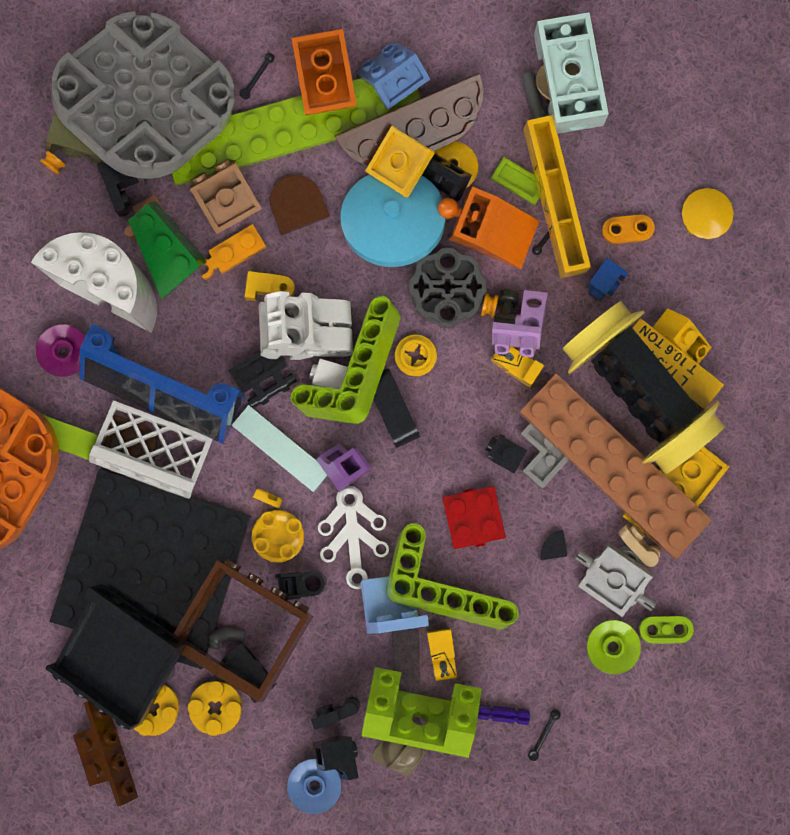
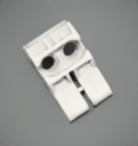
(316, 325)

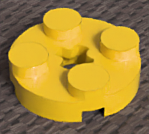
(165, 716)
(213, 723)

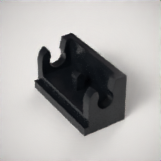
(447, 177)
(246, 664)

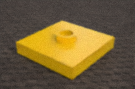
(399, 161)

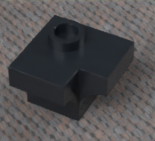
(337, 754)

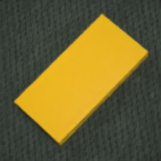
(694, 477)

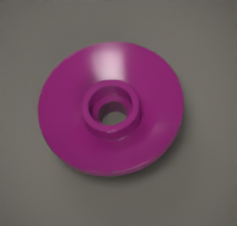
(49, 349)

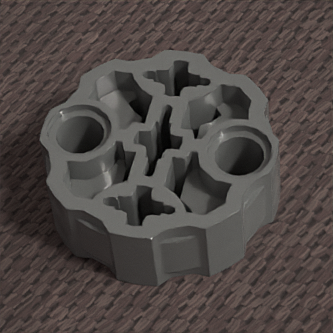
(463, 265)

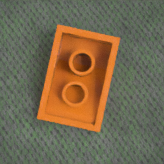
(324, 72)

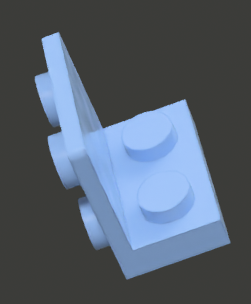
(385, 615)

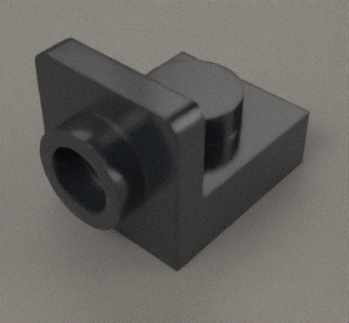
(505, 453)

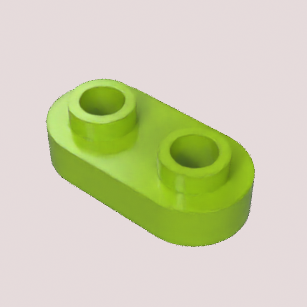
(665, 629)

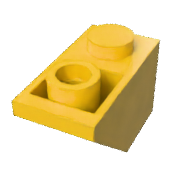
(683, 334)

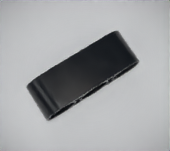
(394, 411)

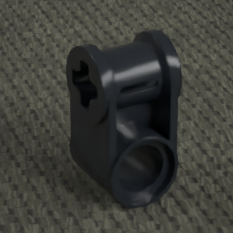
(298, 584)

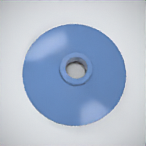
(312, 800)

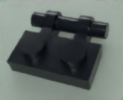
(258, 369)
(328, 715)

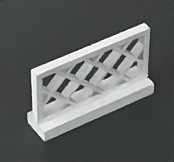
(142, 470)

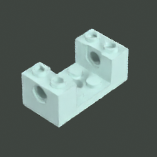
(576, 99)

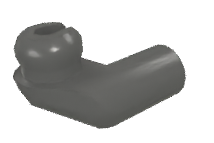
(225, 633)

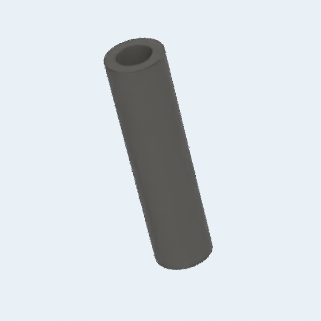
(533, 95)

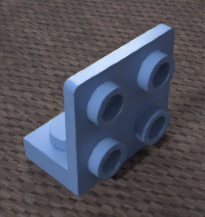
(394, 74)

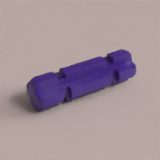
(504, 714)

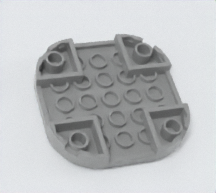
(142, 95)

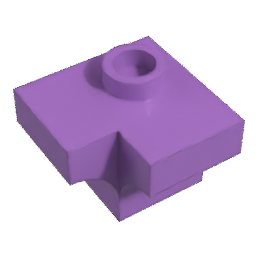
(343, 466)

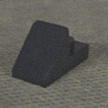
(114, 183)

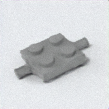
(616, 580)

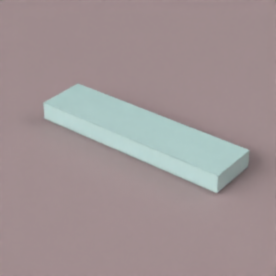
(280, 448)

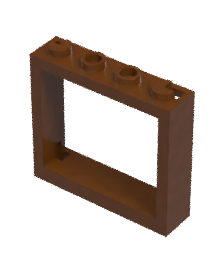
(216, 667)

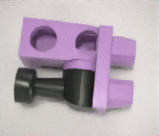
(522, 329)

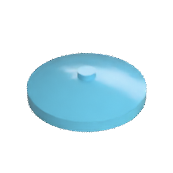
(390, 227)

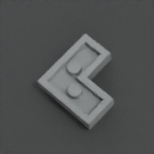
(547, 461)

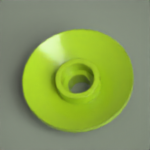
(627, 651)

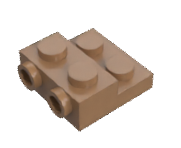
(224, 196)

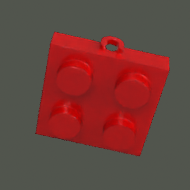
(474, 517)

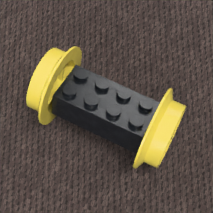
(645, 387)

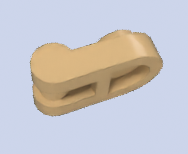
(634, 540)

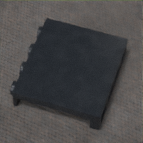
(117, 658)

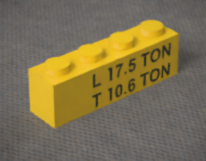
(693, 378)

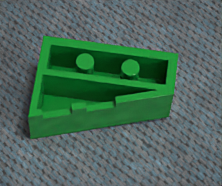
(165, 248)

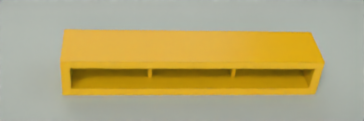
(556, 196)

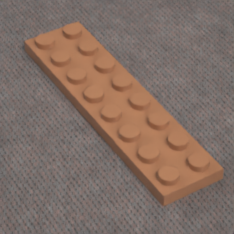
(615, 466)

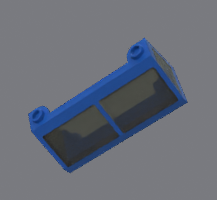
(108, 370)

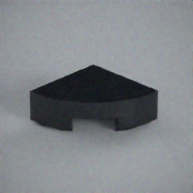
(554, 546)

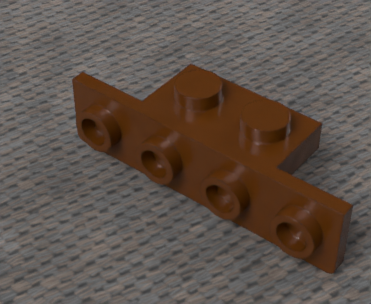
(104, 756)

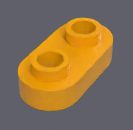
(628, 229)

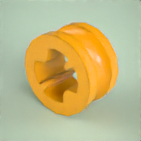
(52, 162)
(489, 305)

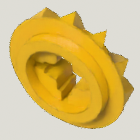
(427, 350)

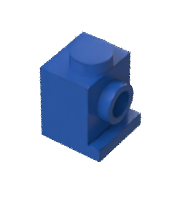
(605, 280)

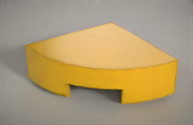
(267, 498)

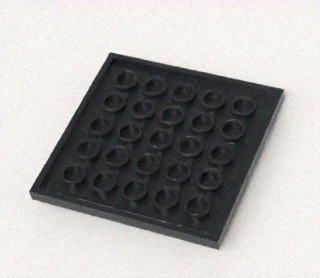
(150, 553)

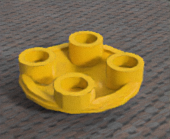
(707, 213)
(277, 536)

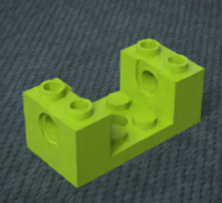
(448, 725)

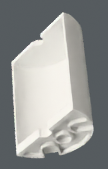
(100, 273)

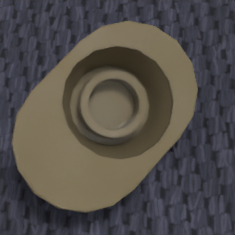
(398, 756)

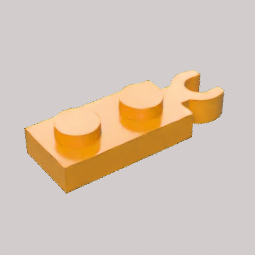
(234, 251)

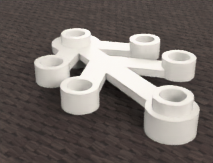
(352, 532)

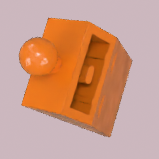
(494, 229)

